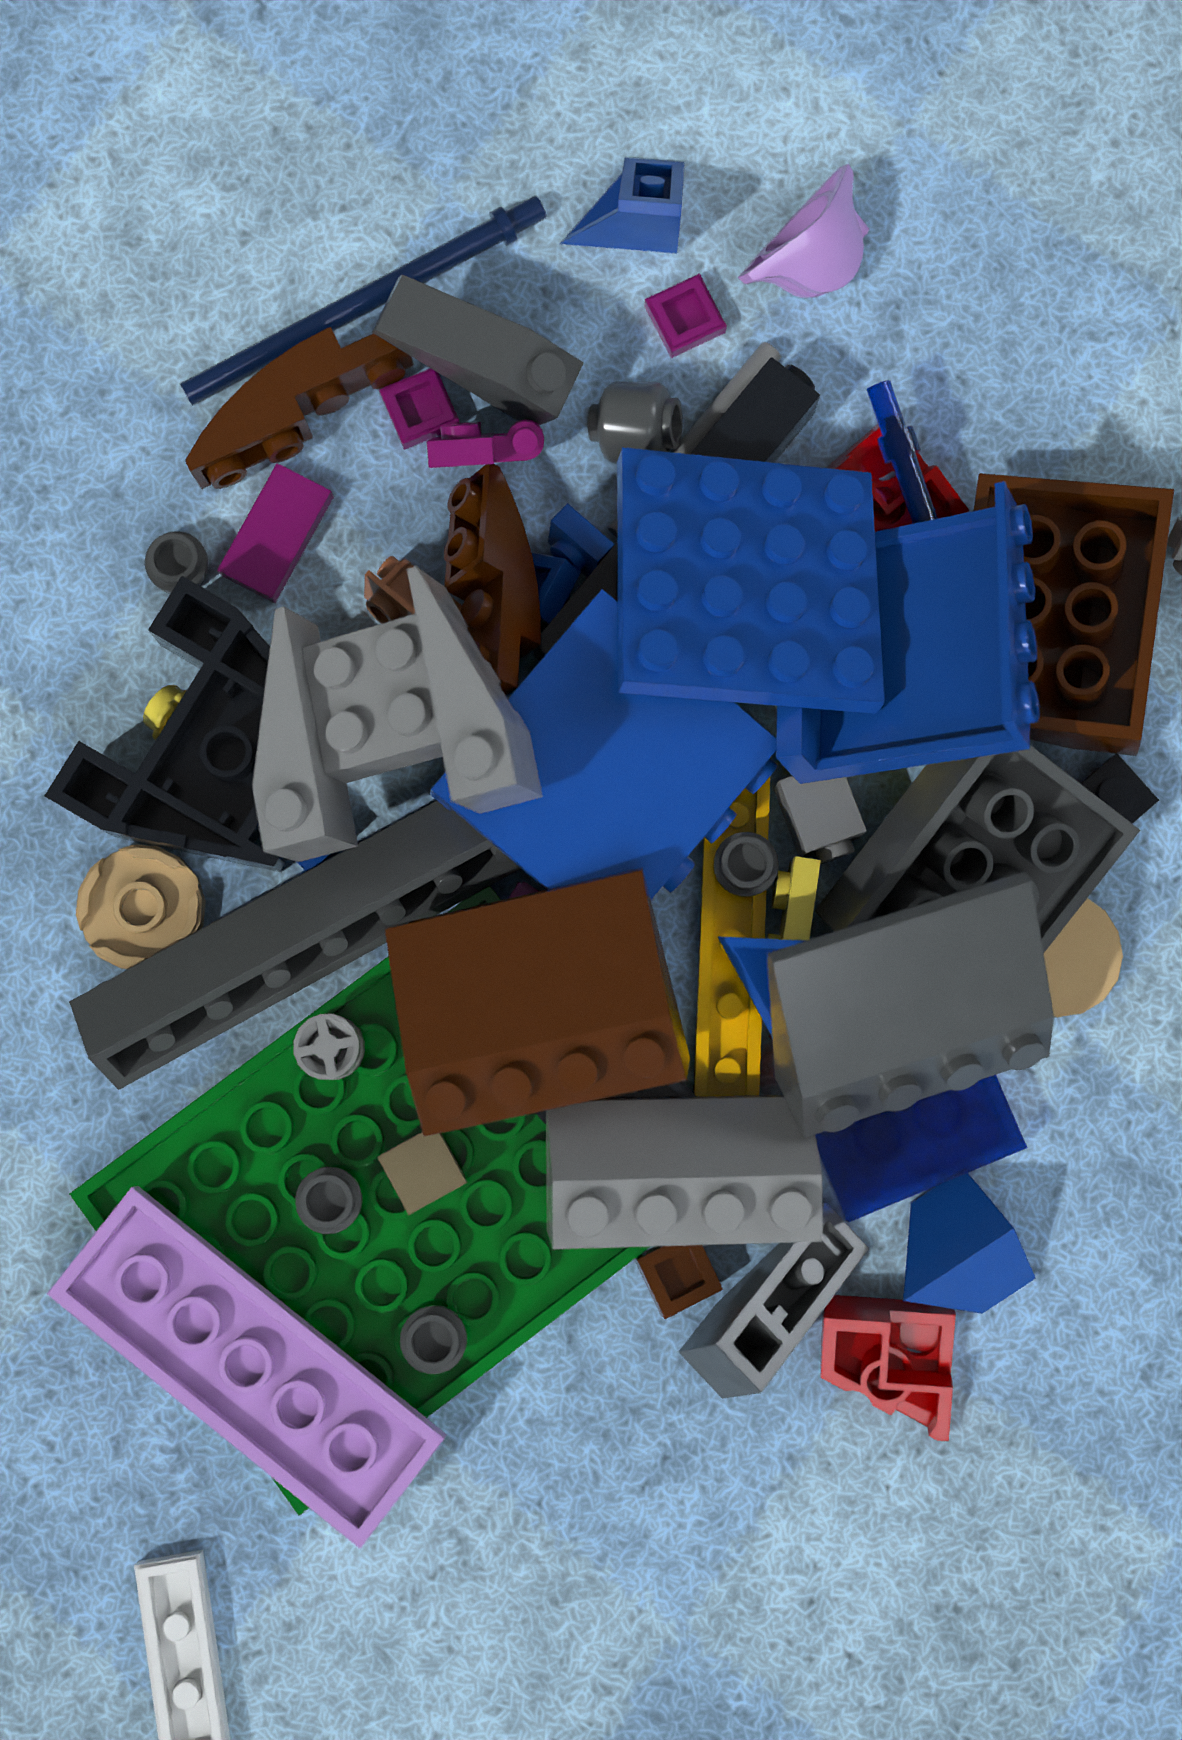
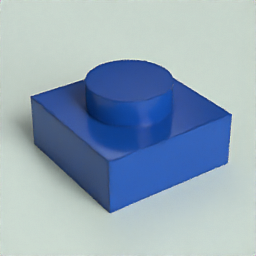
(577, 540)
(555, 581)

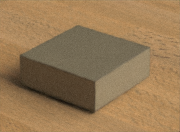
(422, 1170)

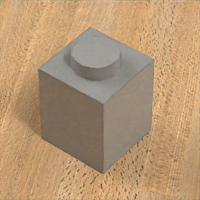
(820, 817)

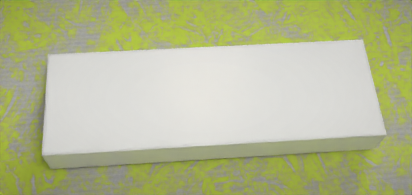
(181, 1648)

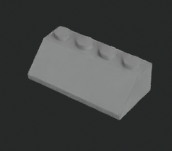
(680, 1173)

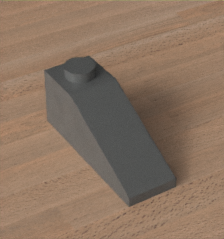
(479, 351)
(772, 1310)

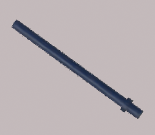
(500, 227)

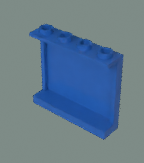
(949, 653)
(619, 772)

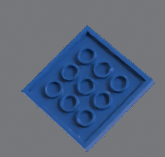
(747, 582)

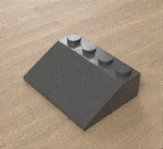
(978, 825)
(910, 1005)

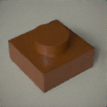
(677, 1277)

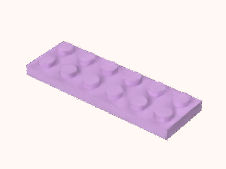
(247, 1365)

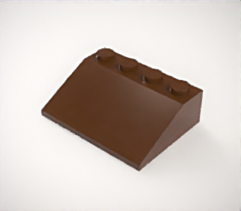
(1094, 605)
(535, 1003)

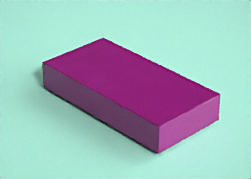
(275, 533)

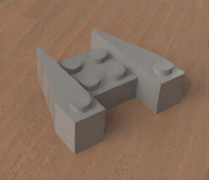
(378, 706)

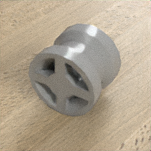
(317, 1048)

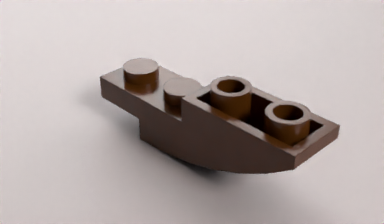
(269, 409)
(493, 572)

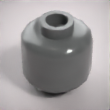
(635, 417)

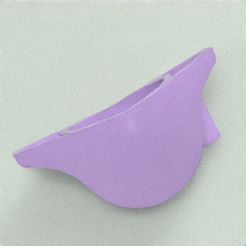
(817, 246)

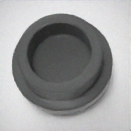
(175, 556)
(745, 864)
(328, 1200)
(433, 1339)

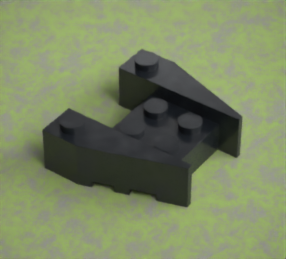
(200, 771)

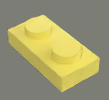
(795, 895)

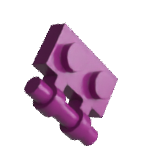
(466, 445)

